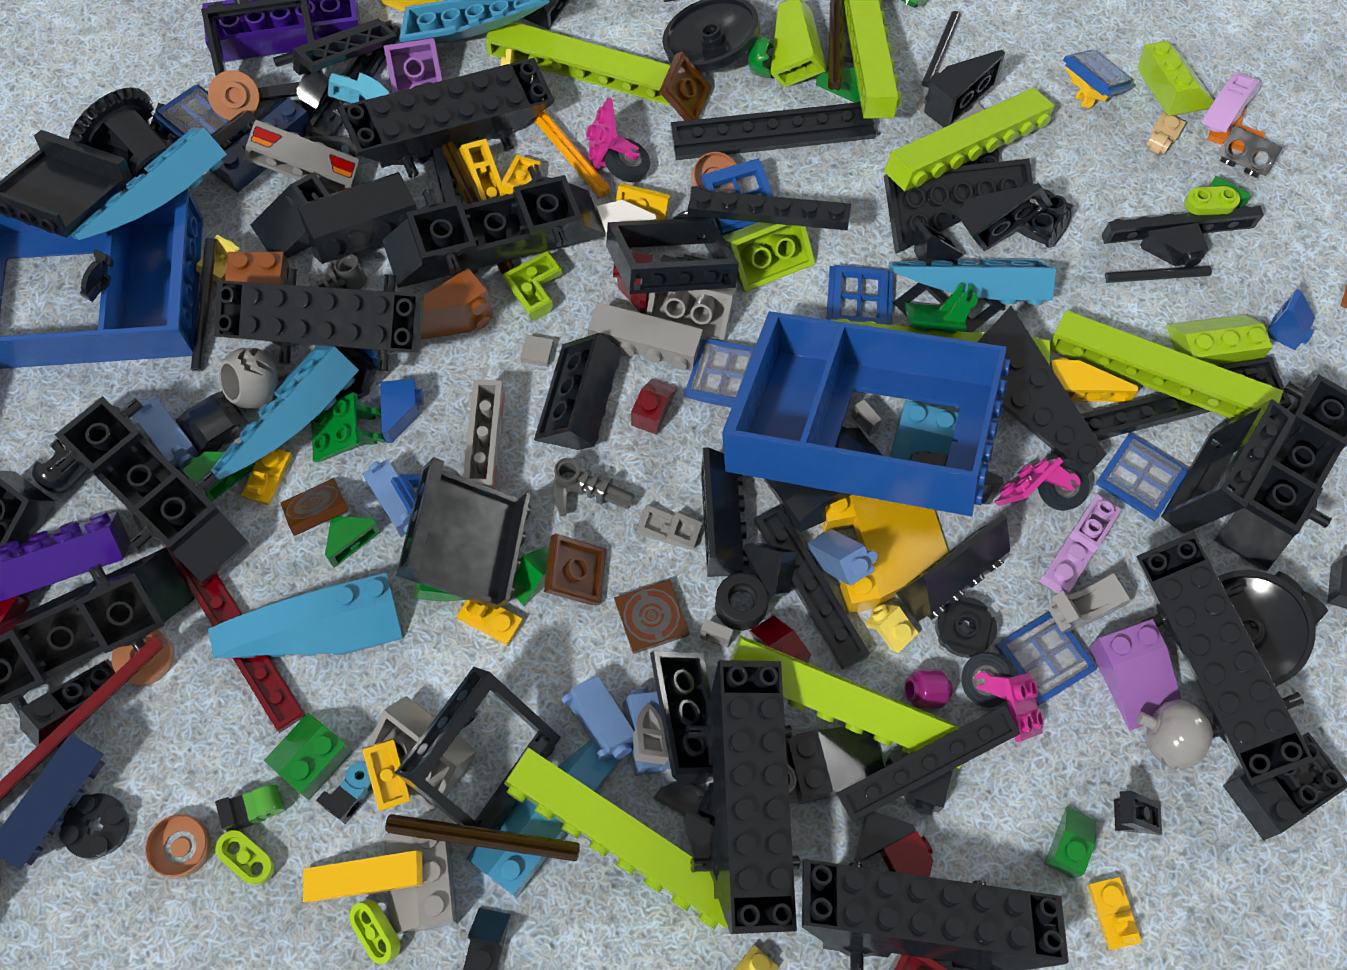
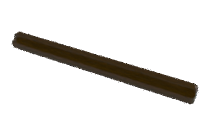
(835, 61)
(467, 185)
(482, 837)

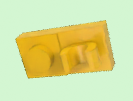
(1086, 92)
(517, 174)
(646, 199)
(266, 477)
(492, 622)
(381, 765)
(1114, 913)

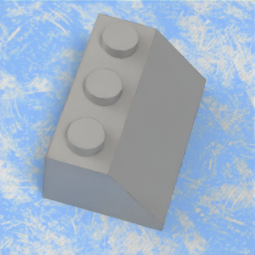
(696, 308)
(406, 724)
(429, 904)

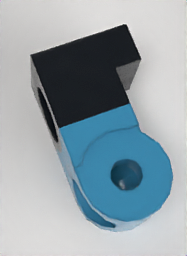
(349, 793)

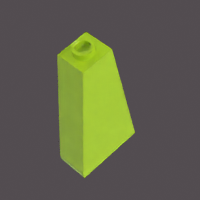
(796, 44)

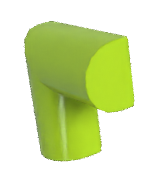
(527, 283)

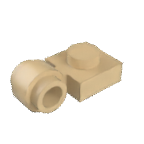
(1164, 133)

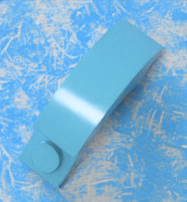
(353, 91)

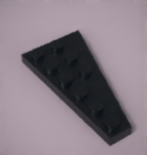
(941, 197)
(1039, 398)

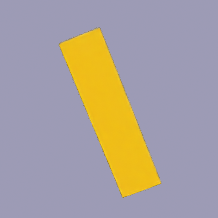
(363, 876)

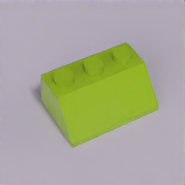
(1172, 80)
(769, 252)
(1221, 339)

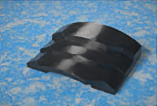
(807, 504)

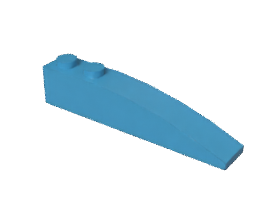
(462, 18)
(167, 177)
(991, 278)
(298, 401)
(318, 622)
(515, 869)

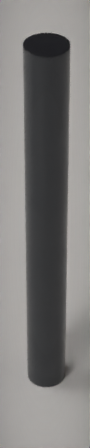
(941, 47)
(1157, 274)

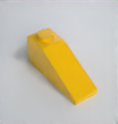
(482, 168)
(1090, 383)

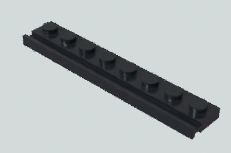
(771, 130)

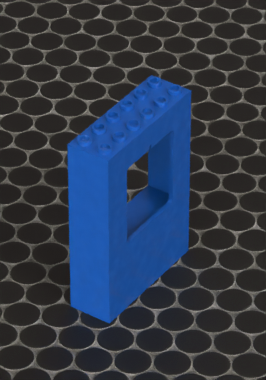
(151, 293)
(801, 388)

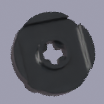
(979, 619)
(75, 828)

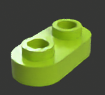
(1213, 202)
(245, 859)
(374, 931)

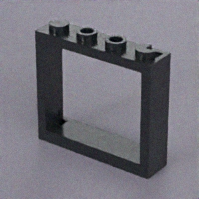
(244, 8)
(672, 275)
(1256, 440)
(446, 728)

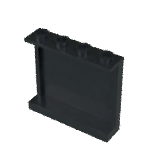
(62, 184)
(464, 537)

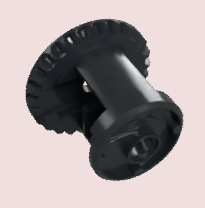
(121, 127)

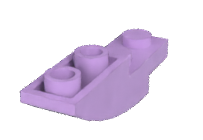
(1231, 102)
(1080, 545)

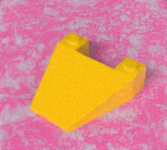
(901, 535)

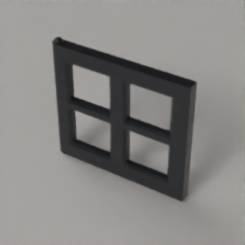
(941, 297)

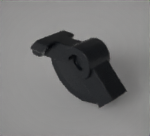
(96, 276)

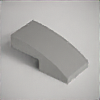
(668, 528)

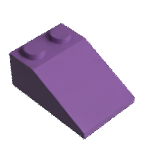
(412, 64)
(1136, 670)

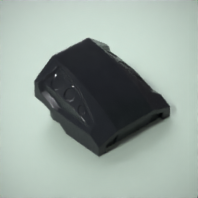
(1051, 223)
(212, 423)

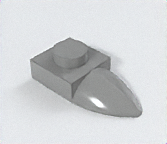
(649, 737)

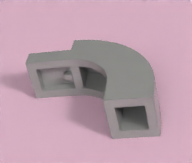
(1089, 604)

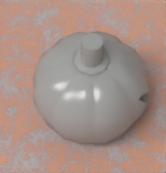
(249, 377)
(1178, 733)

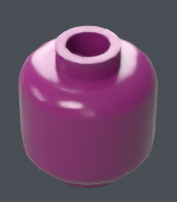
(928, 689)

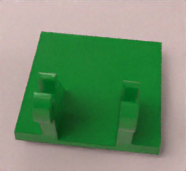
(948, 317)
(337, 430)

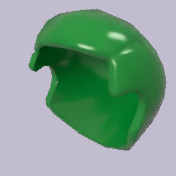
(759, 59)

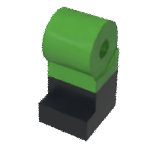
(249, 808)

